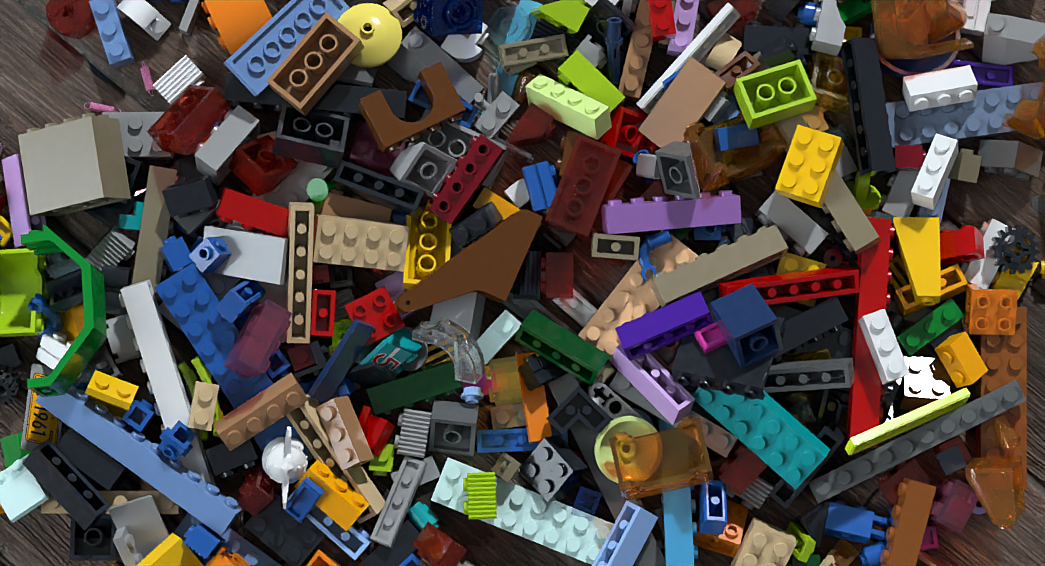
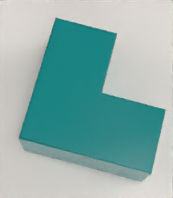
(132, 222)

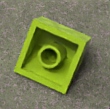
(563, 14)

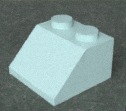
(20, 491)

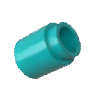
(420, 515)

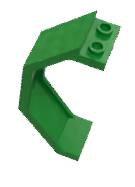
(94, 328)

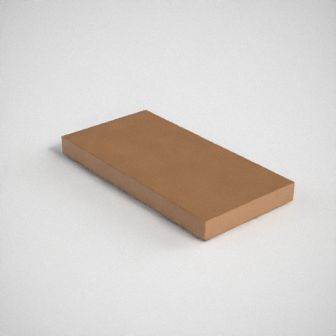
(682, 103)

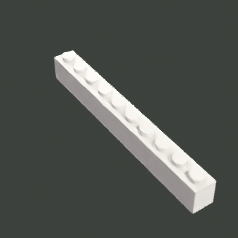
(162, 368)

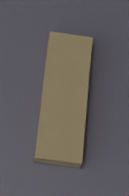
(533, 50)

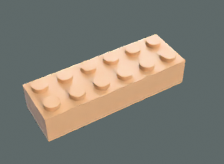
(633, 296)

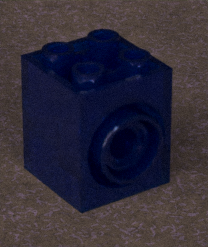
(449, 16)

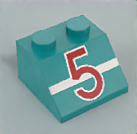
(394, 351)

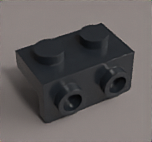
(65, 291)

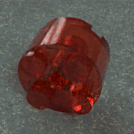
(76, 27)

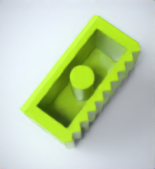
(481, 495)

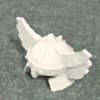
(285, 461)

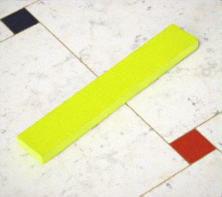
(907, 421)

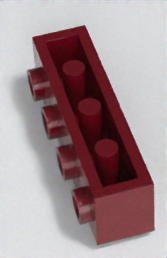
(467, 179)

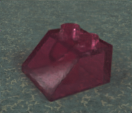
(369, 155)

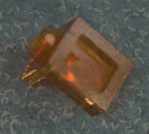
(843, 553)

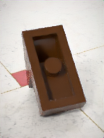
(739, 67)

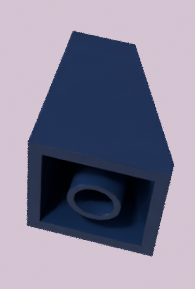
(747, 325)

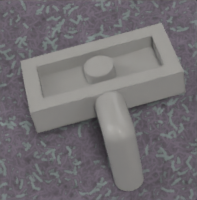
(495, 114)

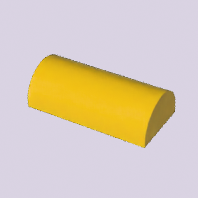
(426, 246)

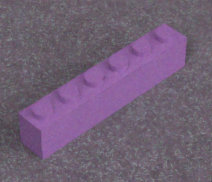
(670, 213)

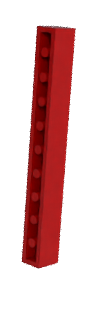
(865, 392)

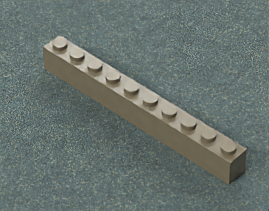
(839, 200)

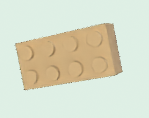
(359, 242)
(764, 546)

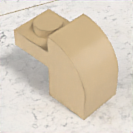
(722, 53)

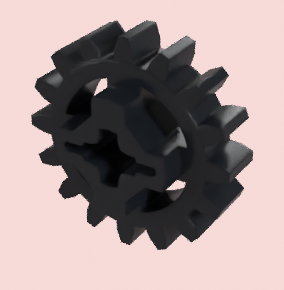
(1013, 258)

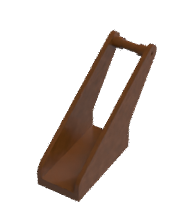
(482, 267)

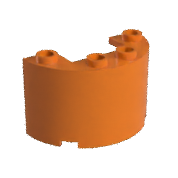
(236, 20)

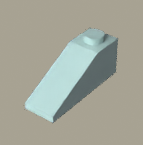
(498, 335)

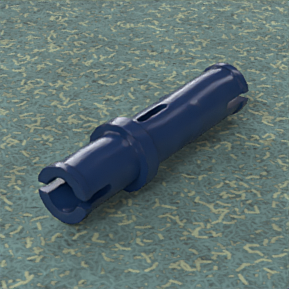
(613, 44)

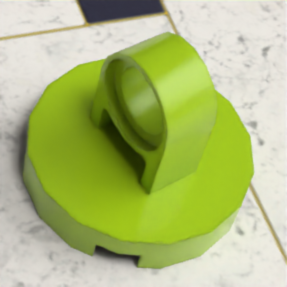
(865, 194)

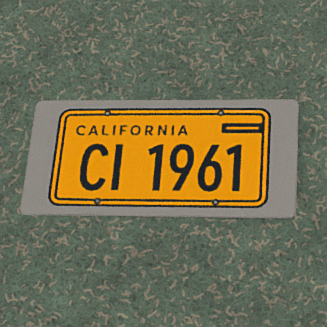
(39, 422)

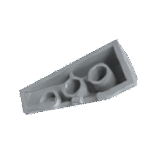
(1010, 39)
(420, 52)

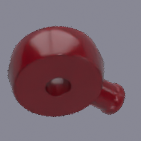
(838, 258)

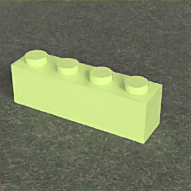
(569, 106)

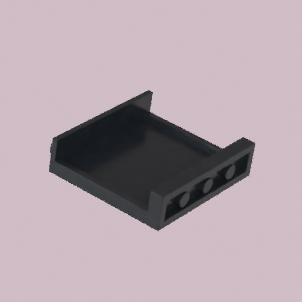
(719, 368)

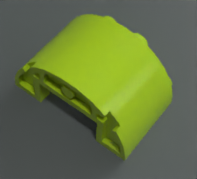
(20, 279)

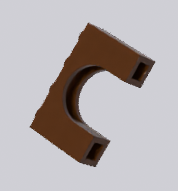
(392, 132)

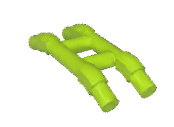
(205, 377)

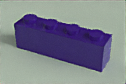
(664, 326)

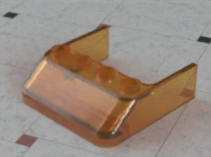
(903, 31)

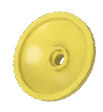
(381, 41)

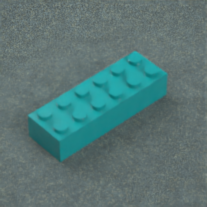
(767, 432)

